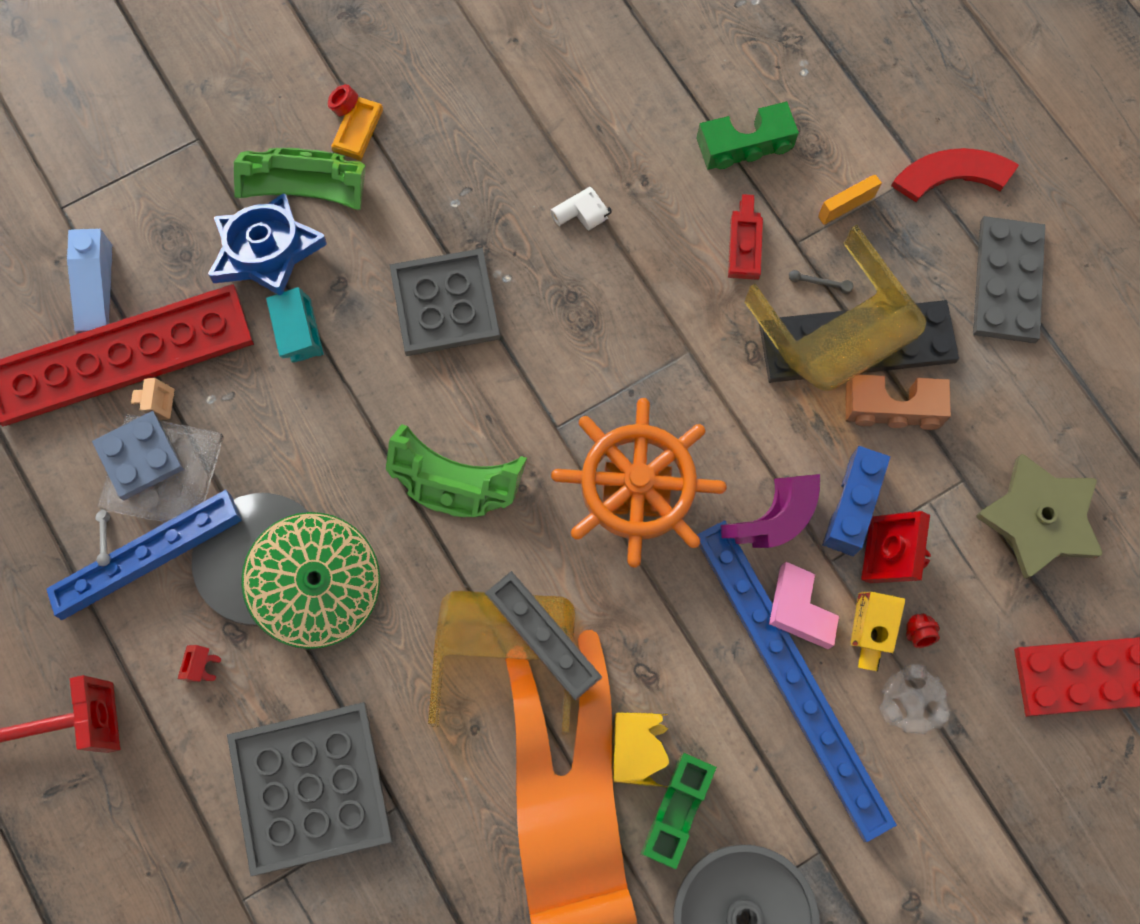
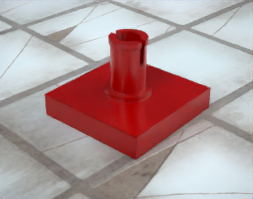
(896, 548)

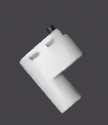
(585, 206)

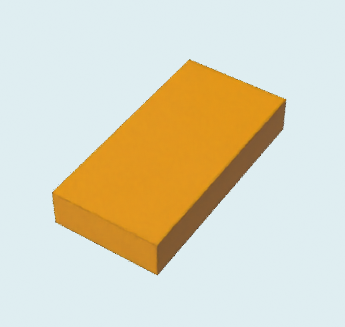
(357, 129)
(849, 199)

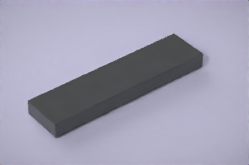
(543, 635)

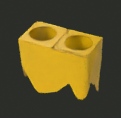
(637, 749)

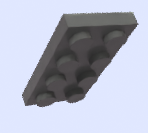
(1009, 280)

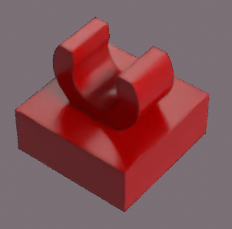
(194, 664)

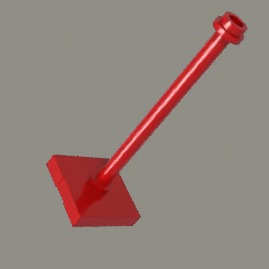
(92, 717)

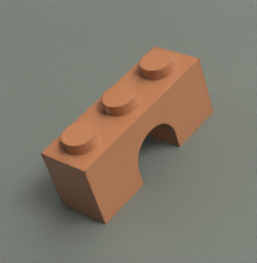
(870, 403)

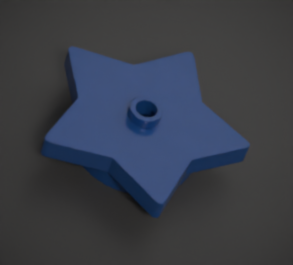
(263, 245)

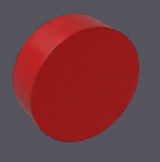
(342, 100)

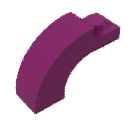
(789, 514)

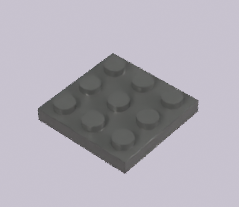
(444, 302)

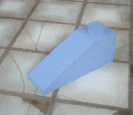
(89, 277)

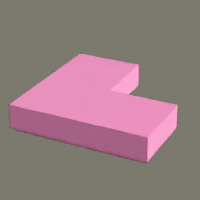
(794, 611)

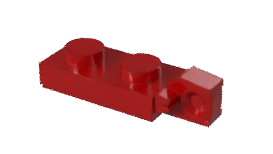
(745, 241)

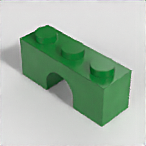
(724, 145)
(677, 810)

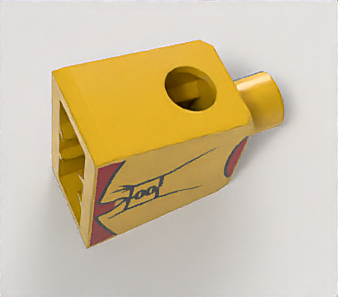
(884, 615)

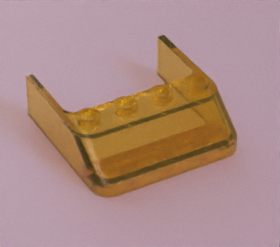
(854, 338)
(475, 627)

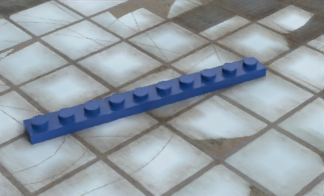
(797, 685)

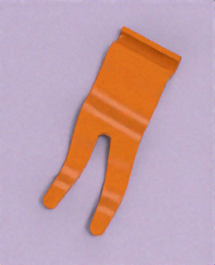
(569, 820)

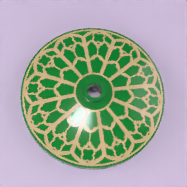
(284, 600)

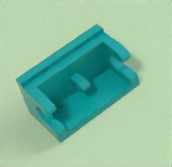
(294, 325)

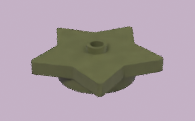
(1033, 537)

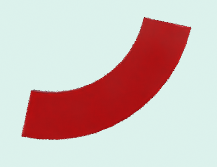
(954, 164)

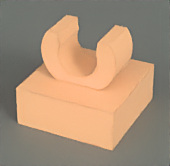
(154, 397)

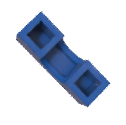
(858, 500)

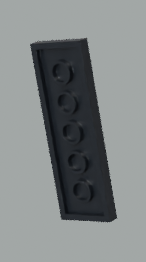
(932, 348)

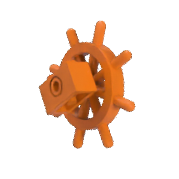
(638, 486)

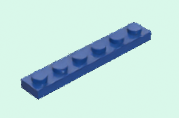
(144, 555)

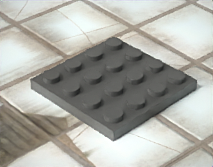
(309, 789)

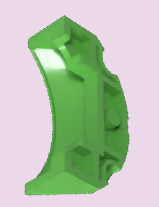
(299, 174)
(447, 484)

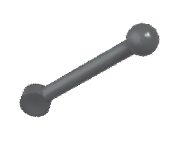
(845, 287)

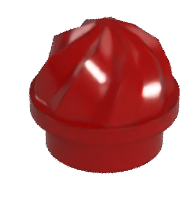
(922, 630)

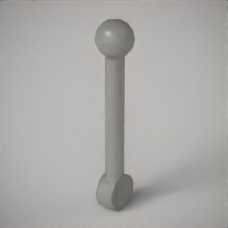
(103, 558)

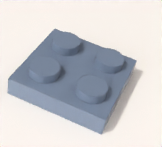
(137, 455)

